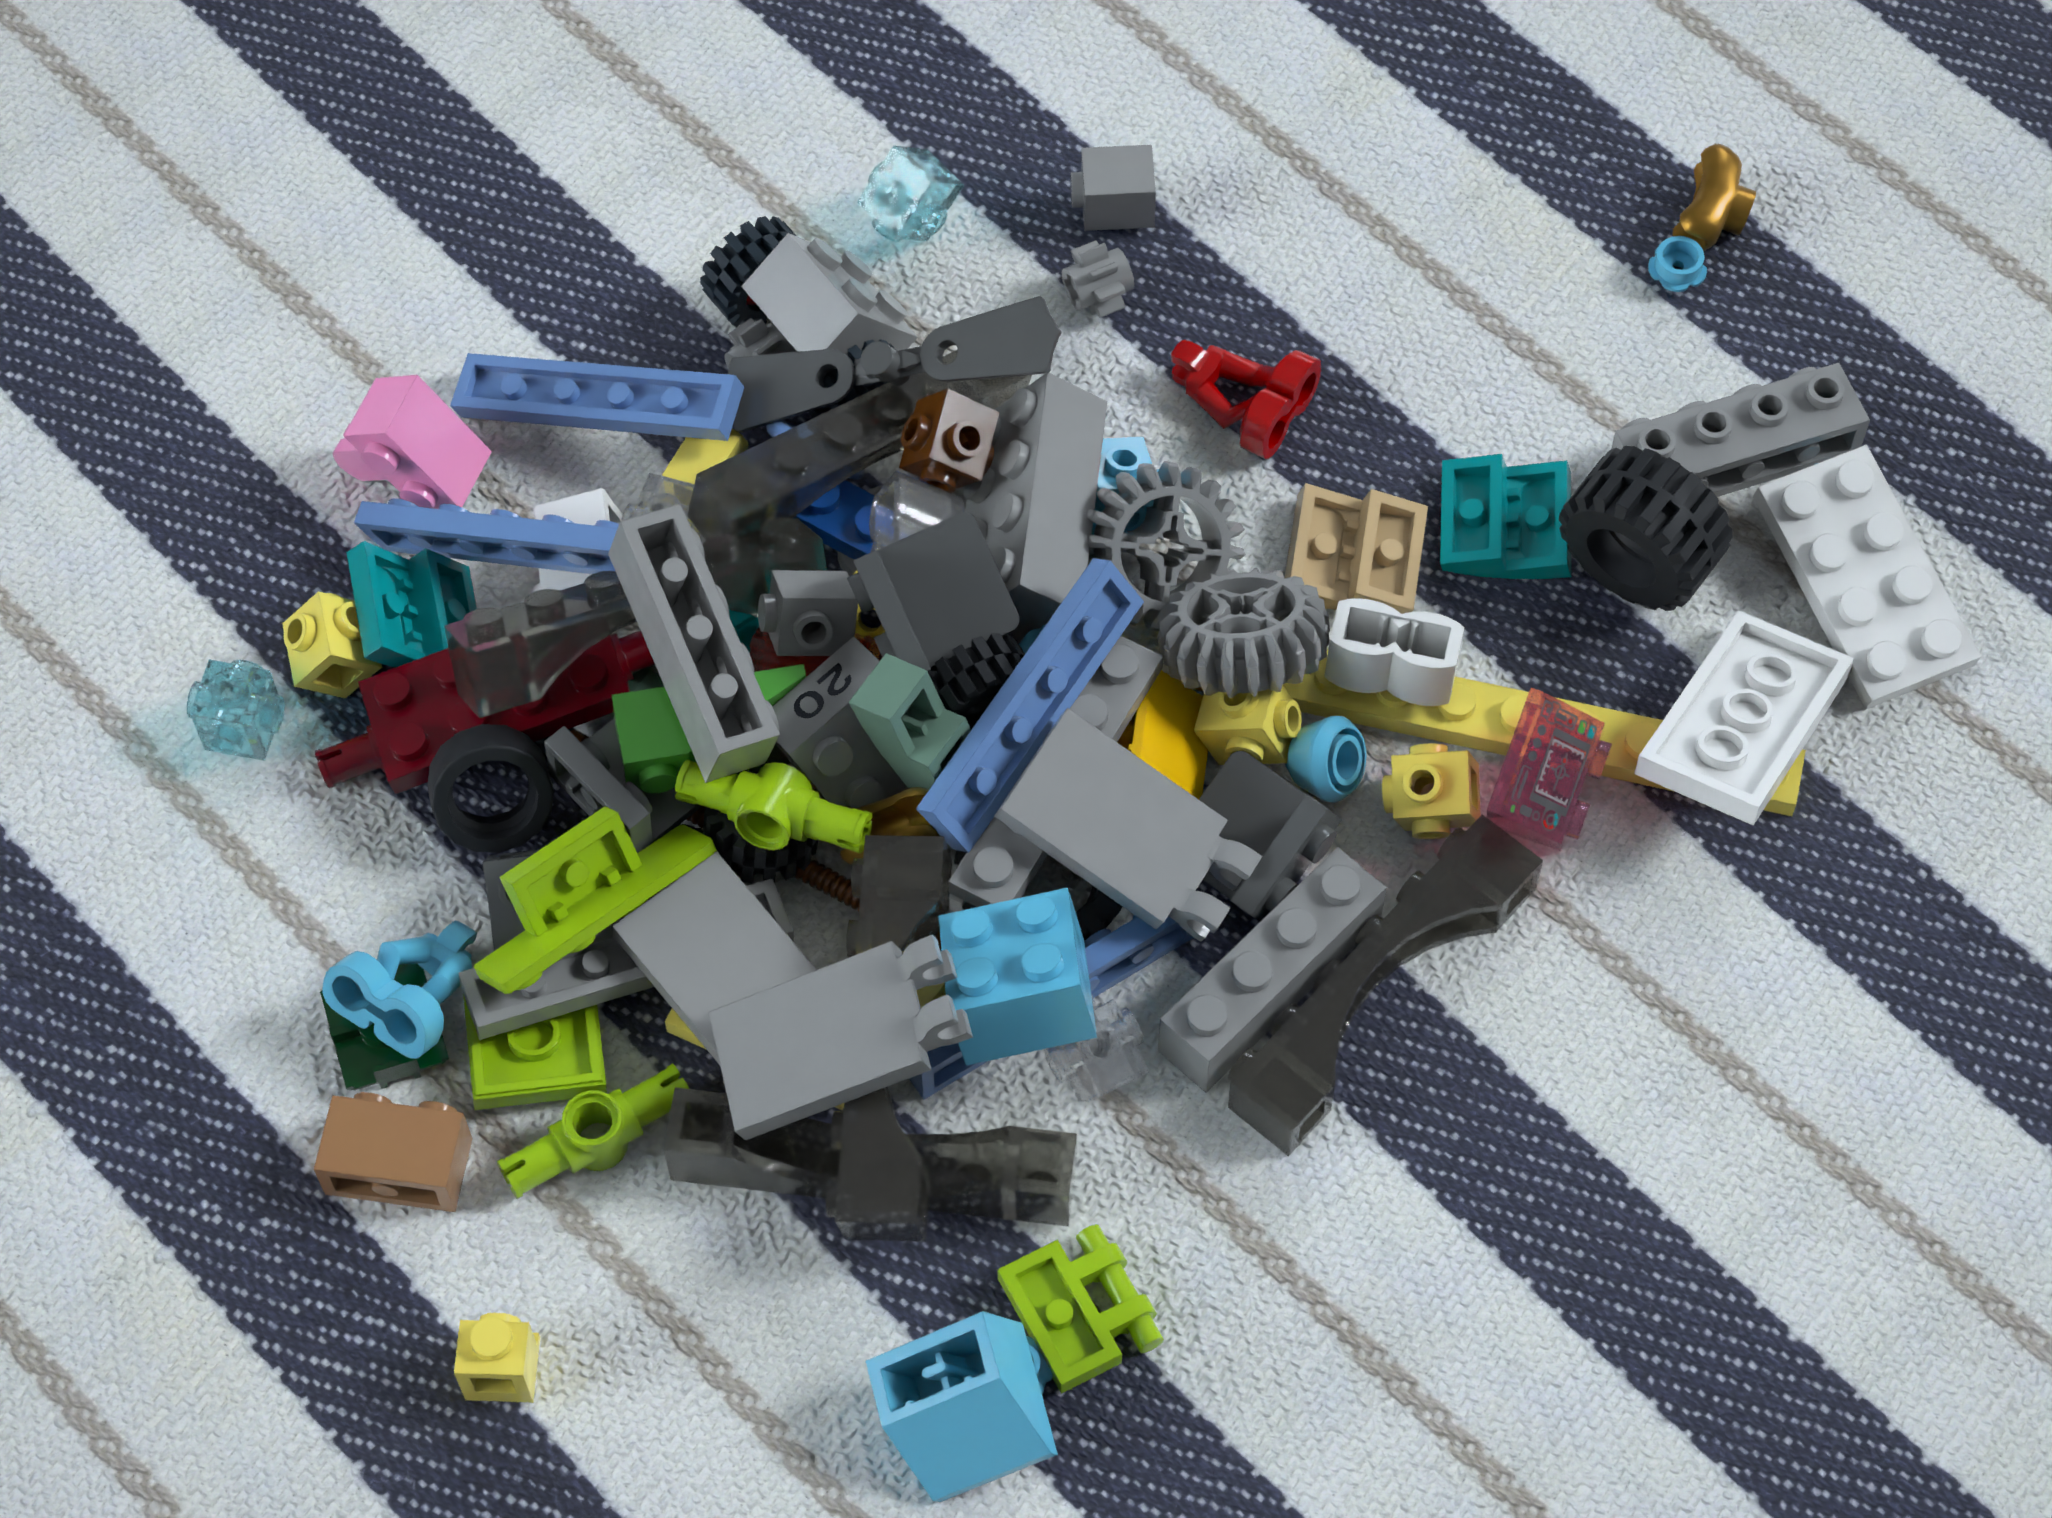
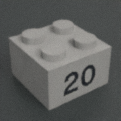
(826, 737)

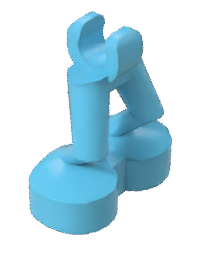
(405, 1015)

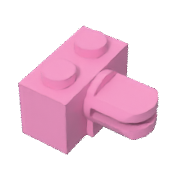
(412, 442)

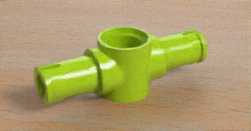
(775, 807)
(568, 1150)

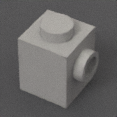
(1115, 187)
(808, 612)

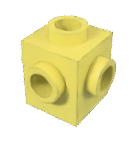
(327, 646)
(1249, 724)
(1432, 790)

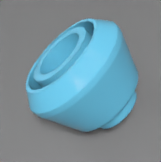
(1328, 758)

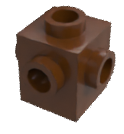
(949, 440)

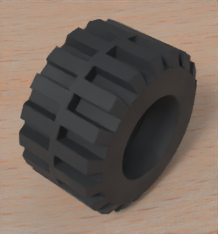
(1645, 528)

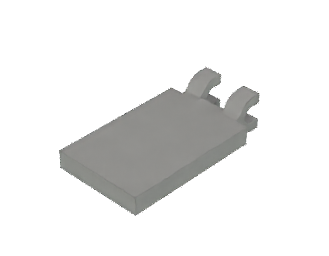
(1125, 828)
(708, 945)
(834, 1034)

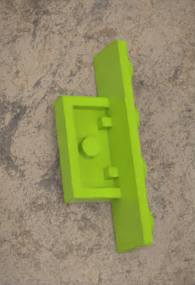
(582, 888)

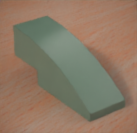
(908, 721)

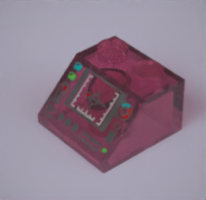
(1547, 772)

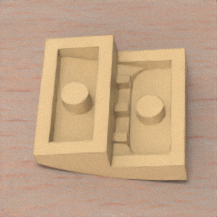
(1357, 546)

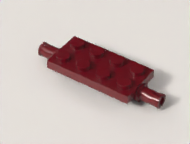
(419, 709)

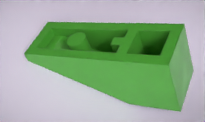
(652, 736)

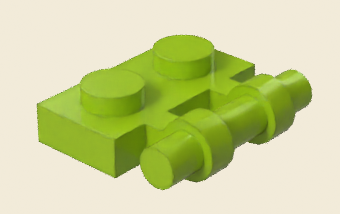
(1063, 1318)

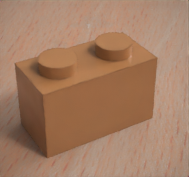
(393, 1152)

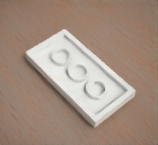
(1866, 576)
(1744, 717)

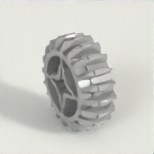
(1162, 522)
(1243, 632)

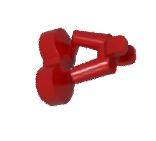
(1265, 415)

